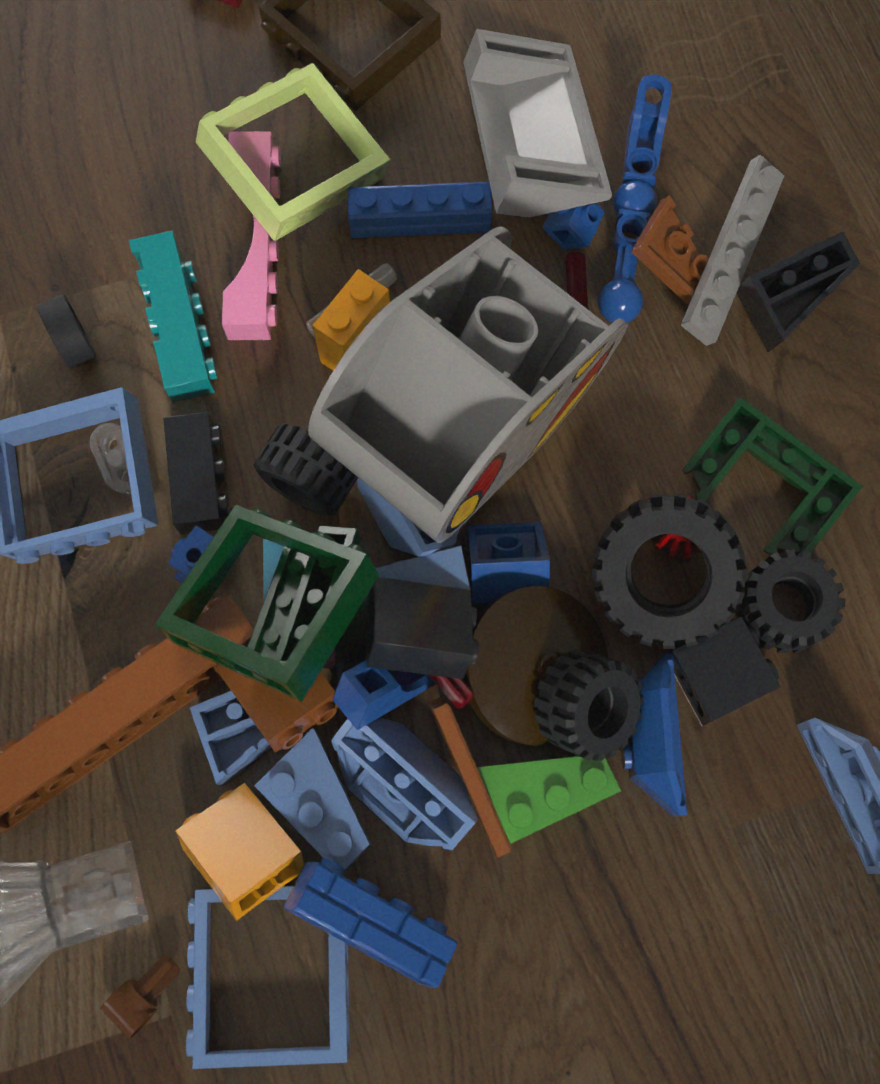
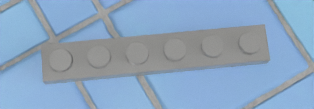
(732, 251)

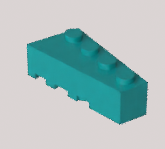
(174, 316)

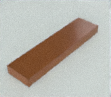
(470, 776)

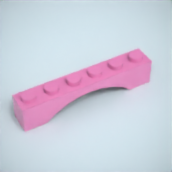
(248, 298)

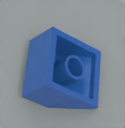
(506, 558)

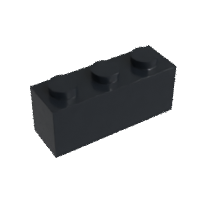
(195, 472)

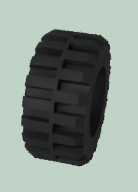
(675, 622)

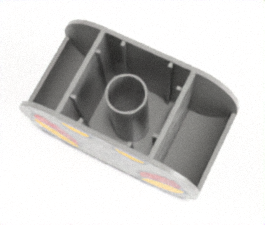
(460, 383)

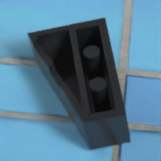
(792, 289)

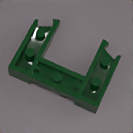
(824, 485)

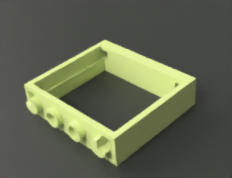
(286, 218)

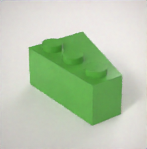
(545, 791)

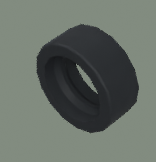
(66, 331)

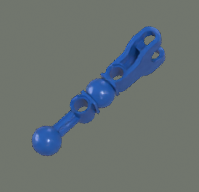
(635, 198)

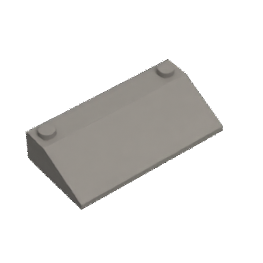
(533, 125)

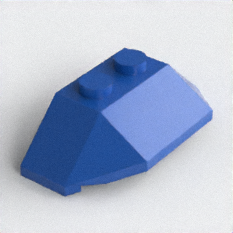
(655, 748)

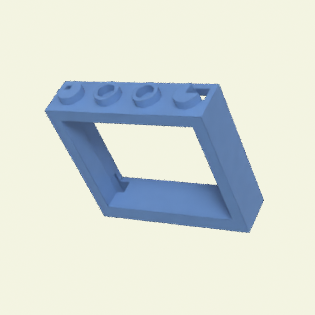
(59, 420)
(199, 1001)

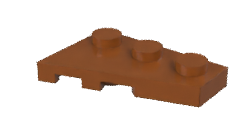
(670, 252)

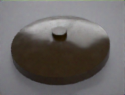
(517, 643)

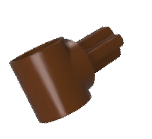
(135, 1001)

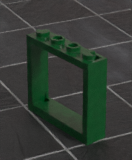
(322, 634)

